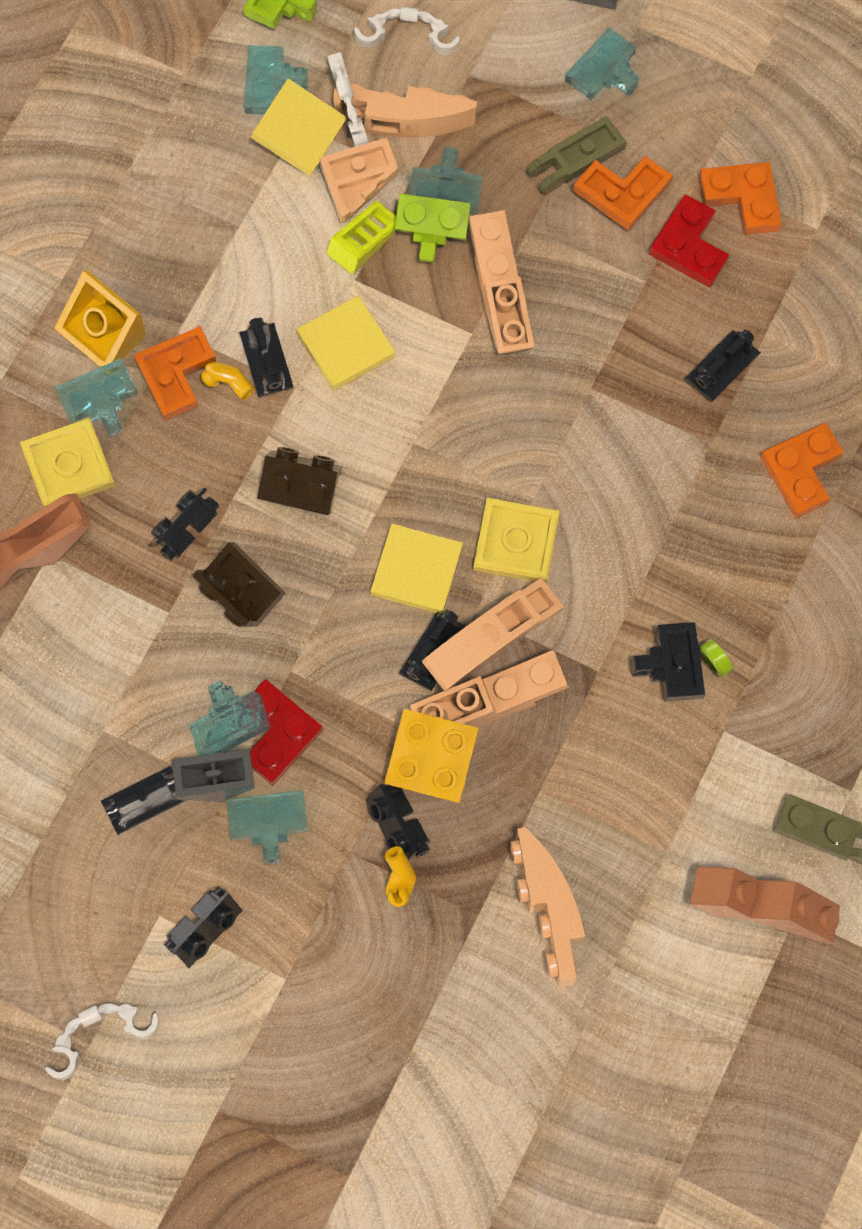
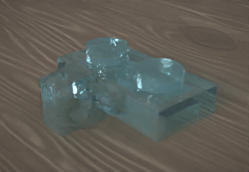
(604, 66)
(267, 76)
(447, 182)
(98, 395)
(229, 721)
(267, 820)

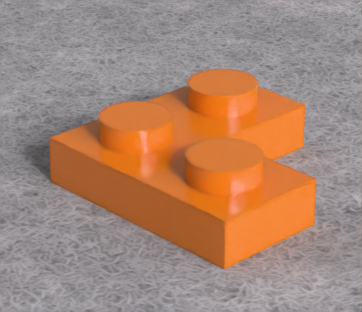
(750, 187)
(624, 199)
(166, 367)
(793, 468)

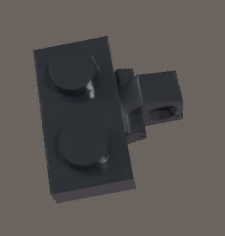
(674, 662)

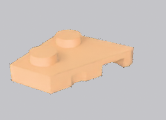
(358, 175)

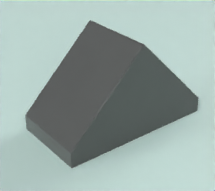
(213, 776)

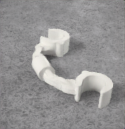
(410, 15)
(345, 93)
(88, 1017)

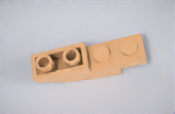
(417, 115)
(500, 283)
(492, 633)
(498, 695)
(547, 890)

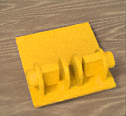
(431, 755)

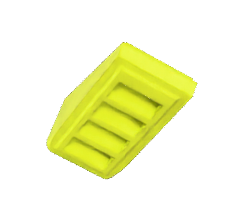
(348, 251)

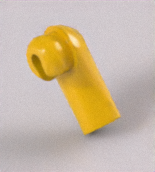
(220, 372)
(401, 879)

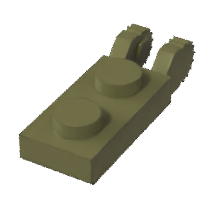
(577, 153)
(820, 828)

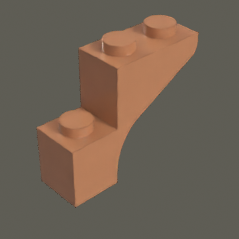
(42, 536)
(771, 903)

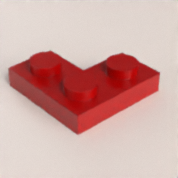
(681, 244)
(288, 735)

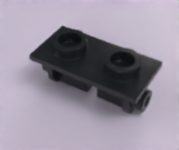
(265, 358)
(724, 364)
(192, 511)
(437, 633)
(142, 801)
(388, 808)
(215, 913)

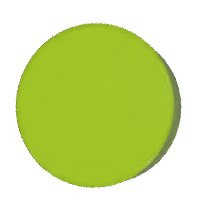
(715, 658)

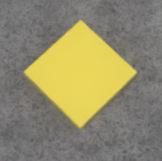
(298, 127)
(346, 343)
(67, 462)
(516, 540)
(416, 569)

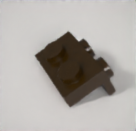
(299, 480)
(239, 586)

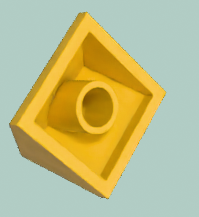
(100, 321)

